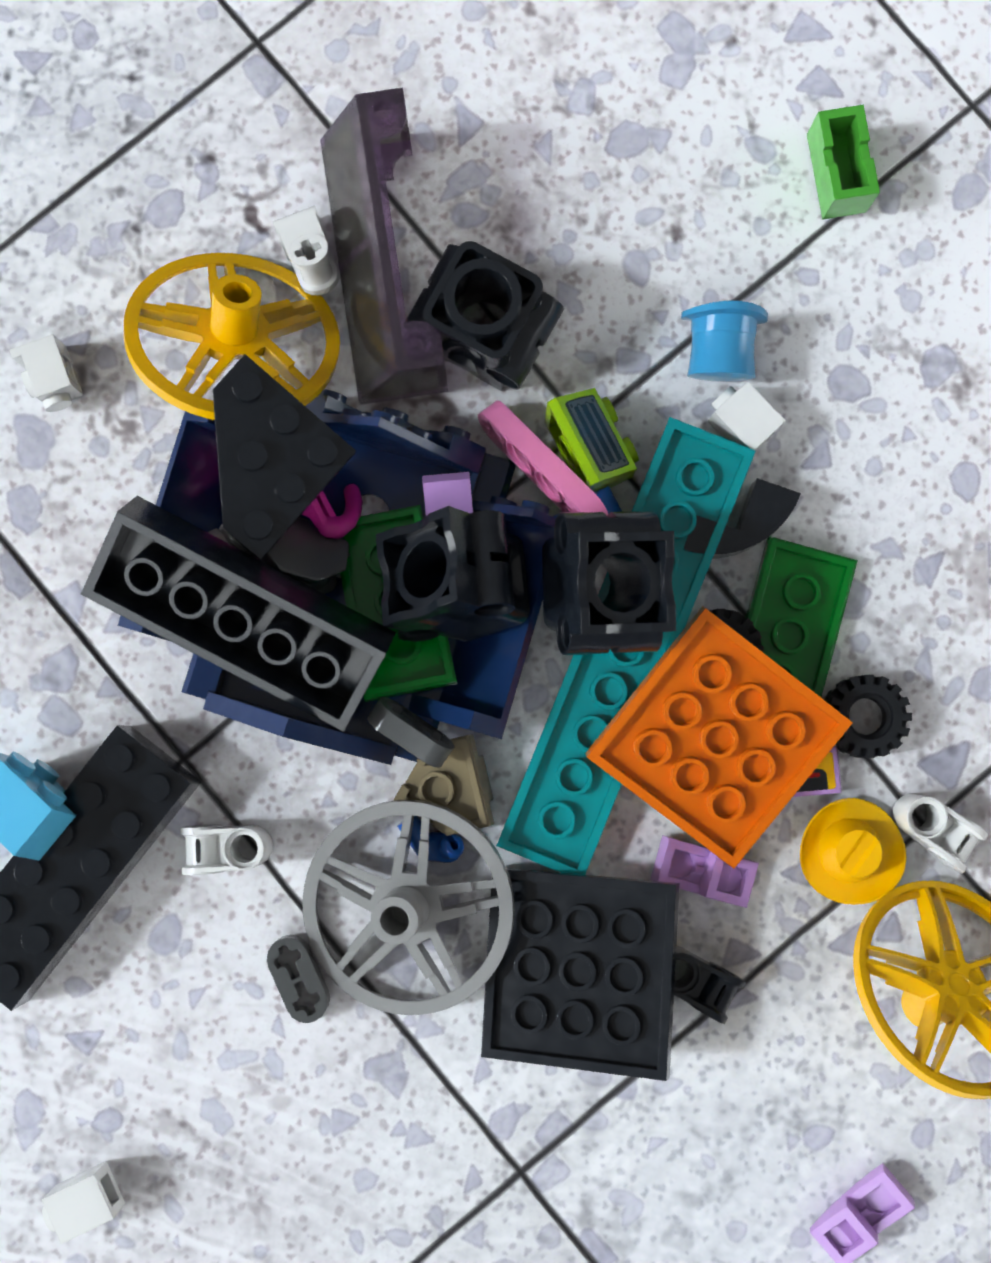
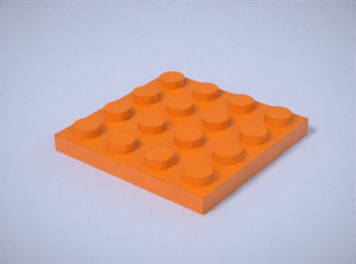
(718, 737)

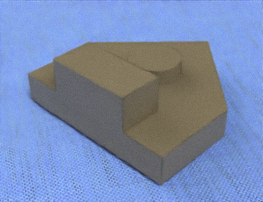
(458, 785)

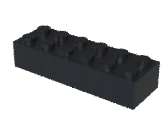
(237, 612)
(120, 810)

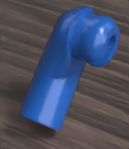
(441, 847)

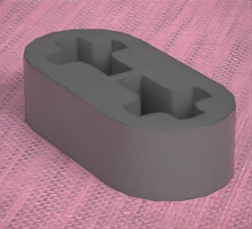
(410, 732)
(288, 983)

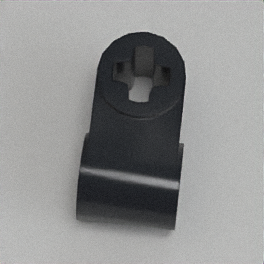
(706, 985)

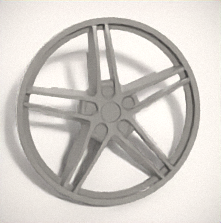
(408, 908)

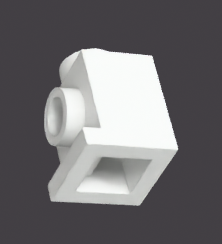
(48, 372)

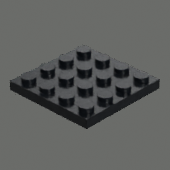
(585, 975)

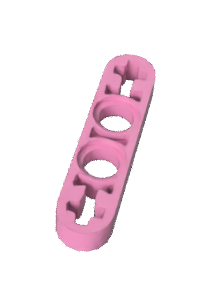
(538, 461)

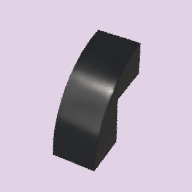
(762, 514)

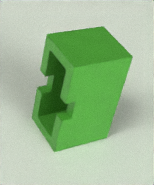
(842, 162)

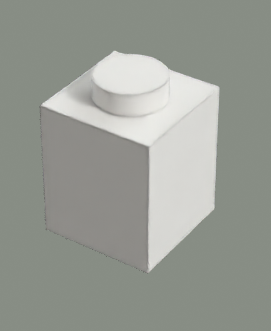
(745, 417)
(82, 1203)

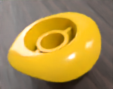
(852, 852)

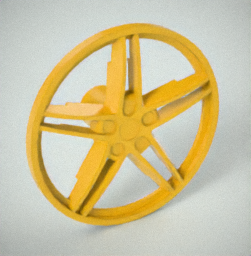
(228, 330)
(941, 991)

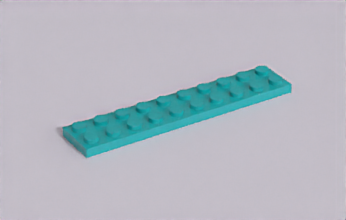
(563, 792)

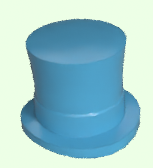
(724, 340)

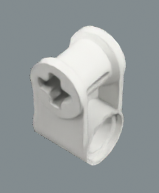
(308, 250)
(943, 834)
(216, 849)

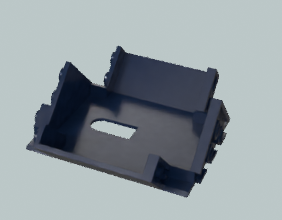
(388, 465)

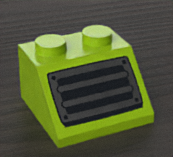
(589, 440)

